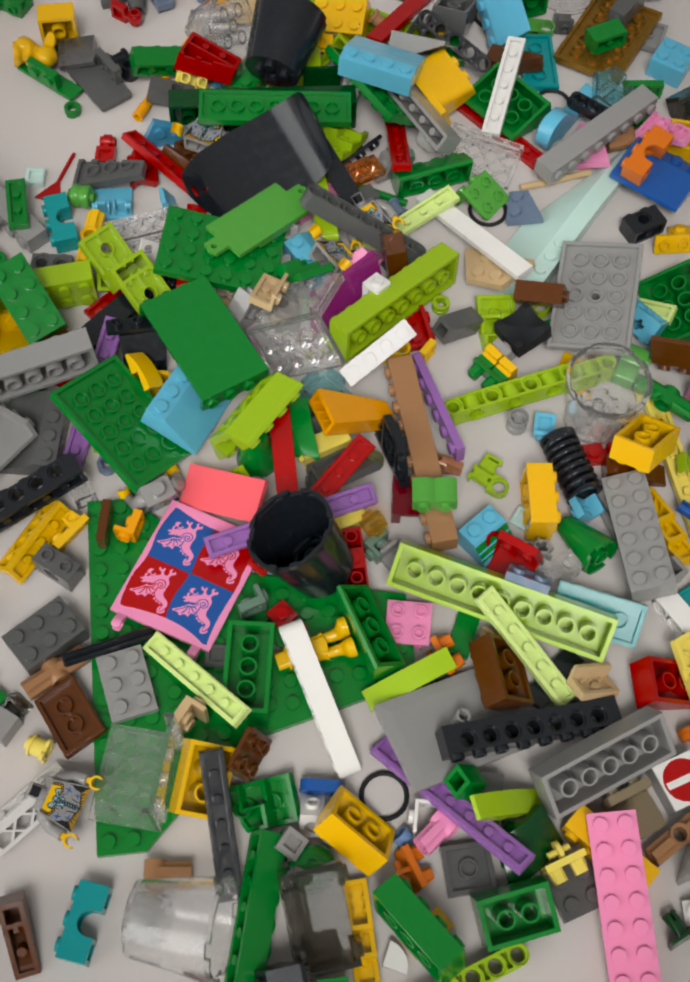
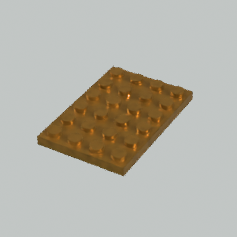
(577, 56)

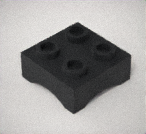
(522, 330)

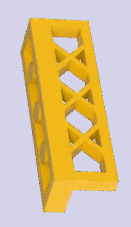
(41, 529)

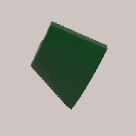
(536, 834)

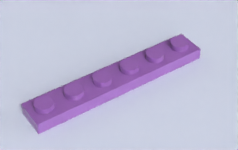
(439, 411)

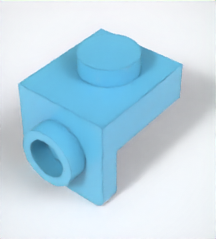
(543, 424)
(587, 508)

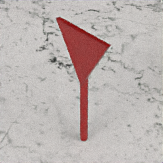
(55, 188)

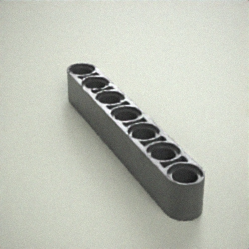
(353, 220)

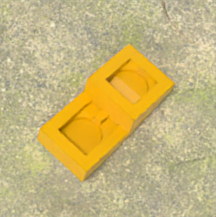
(147, 372)

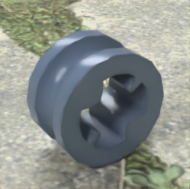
(104, 471)

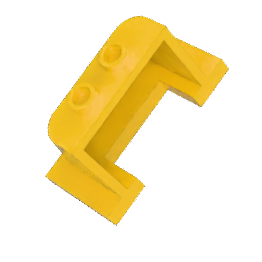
(444, 83)

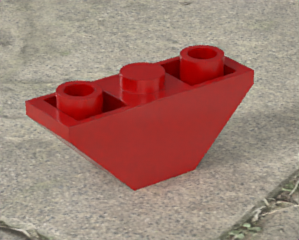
(359, 574)

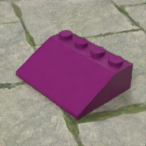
(351, 288)

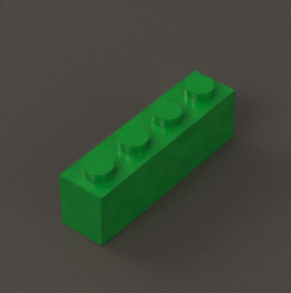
(153, 60)

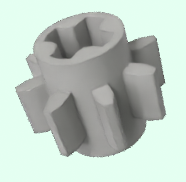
(543, 545)

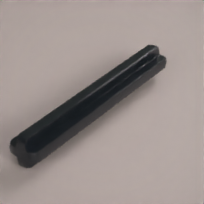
(107, 646)

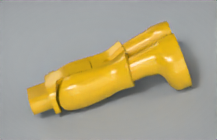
(320, 645)

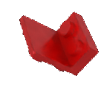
(515, 552)

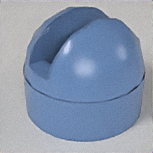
(403, 836)

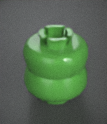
(81, 196)

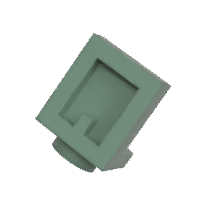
(371, 546)
(252, 606)

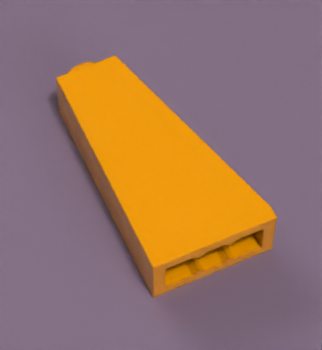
(347, 413)

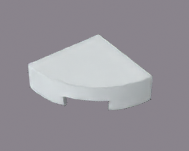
(395, 958)

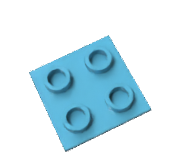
(114, 202)

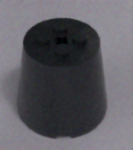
(283, 39)
(301, 543)

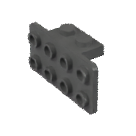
(102, 81)

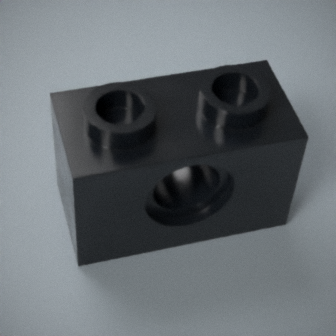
(642, 224)

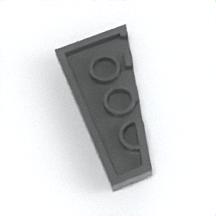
(109, 173)

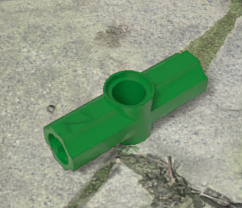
(668, 399)

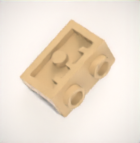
(188, 710)

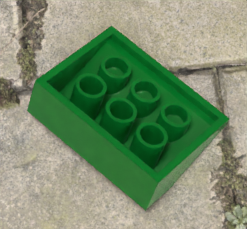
(524, 110)
(671, 287)

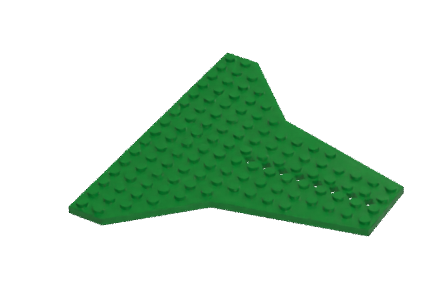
(288, 705)

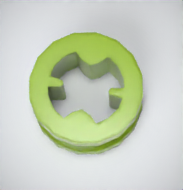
(437, 300)

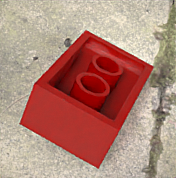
(658, 684)

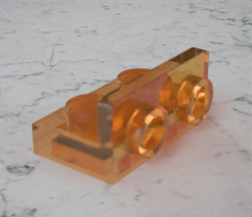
(365, 169)

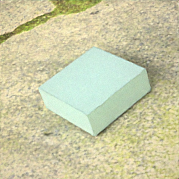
(35, 177)
(517, 519)

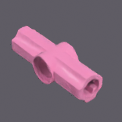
(435, 833)

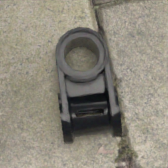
(122, 59)

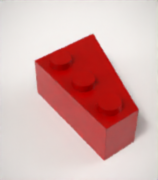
(207, 60)

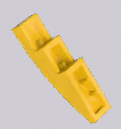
(673, 533)
(363, 929)

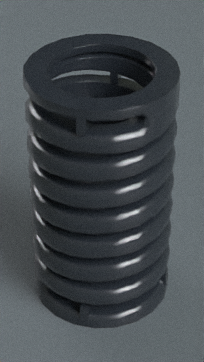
(571, 463)

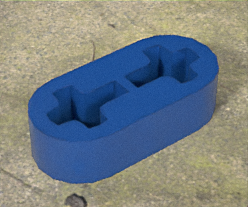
(319, 786)

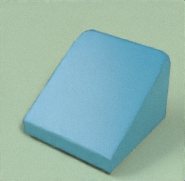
(166, 198)

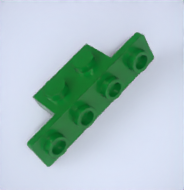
(51, 79)

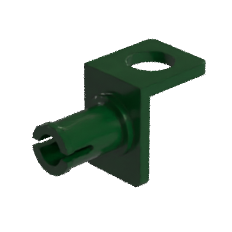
(677, 927)

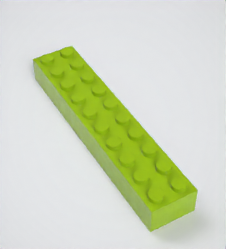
(459, 582)

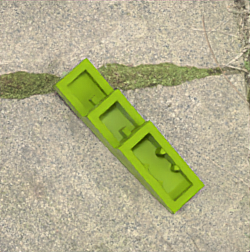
(410, 678)
(503, 804)

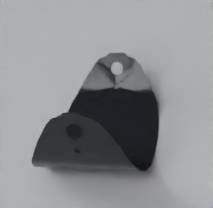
(273, 148)

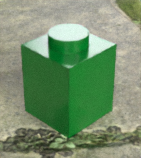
(465, 781)

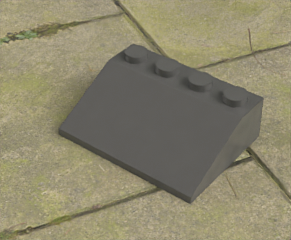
(51, 429)

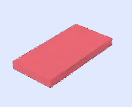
(223, 492)

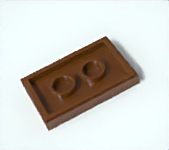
(70, 716)

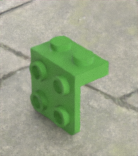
(483, 195)

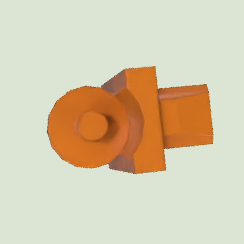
(446, 641)
(407, 867)

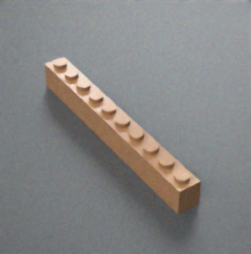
(421, 450)

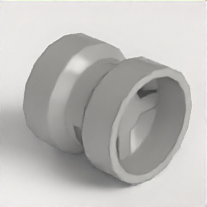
(517, 421)

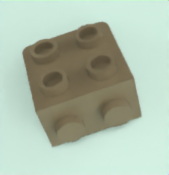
(638, 798)

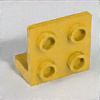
(10, 334)

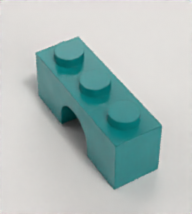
(58, 211)
(88, 899)

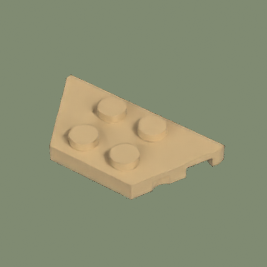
(485, 273)

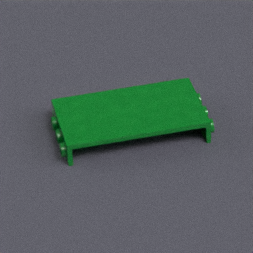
(205, 341)

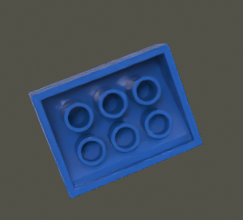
(667, 182)

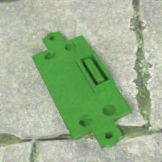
(256, 221)

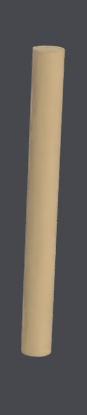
(567, 177)

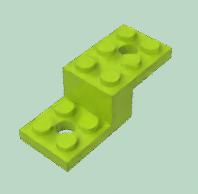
(121, 267)

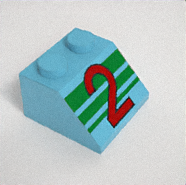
(481, 533)

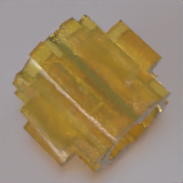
(373, 523)

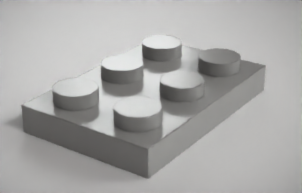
(127, 684)

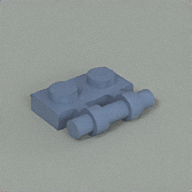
(528, 578)

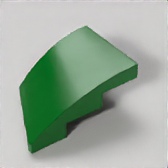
(301, 271)
(303, 429)
(266, 802)

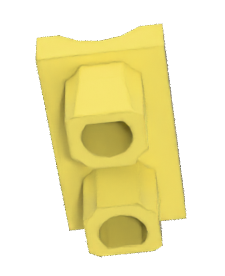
(186, 78)
(575, 860)

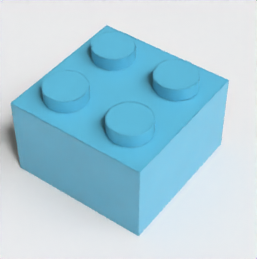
(670, 62)

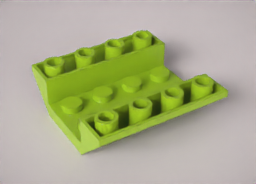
(255, 415)

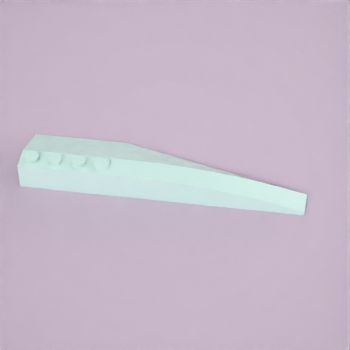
(563, 221)

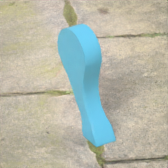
(558, 122)

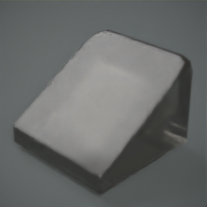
(17, 704)

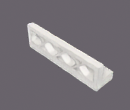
(19, 806)

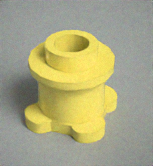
(39, 747)

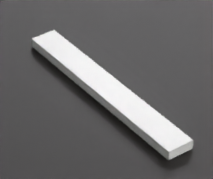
(482, 240)

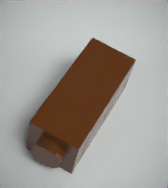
(540, 293)

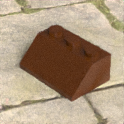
(671, 354)
(499, 674)

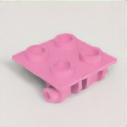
(409, 622)

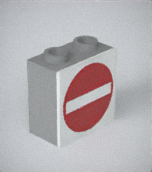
(672, 782)

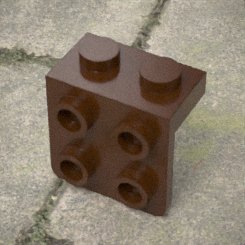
(248, 754)

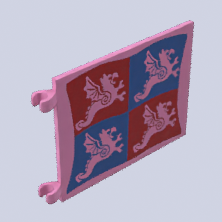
(178, 585)

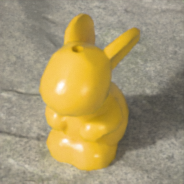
(25, 48)

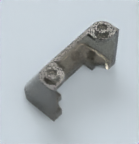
(319, 917)

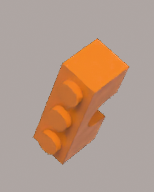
(654, 143)

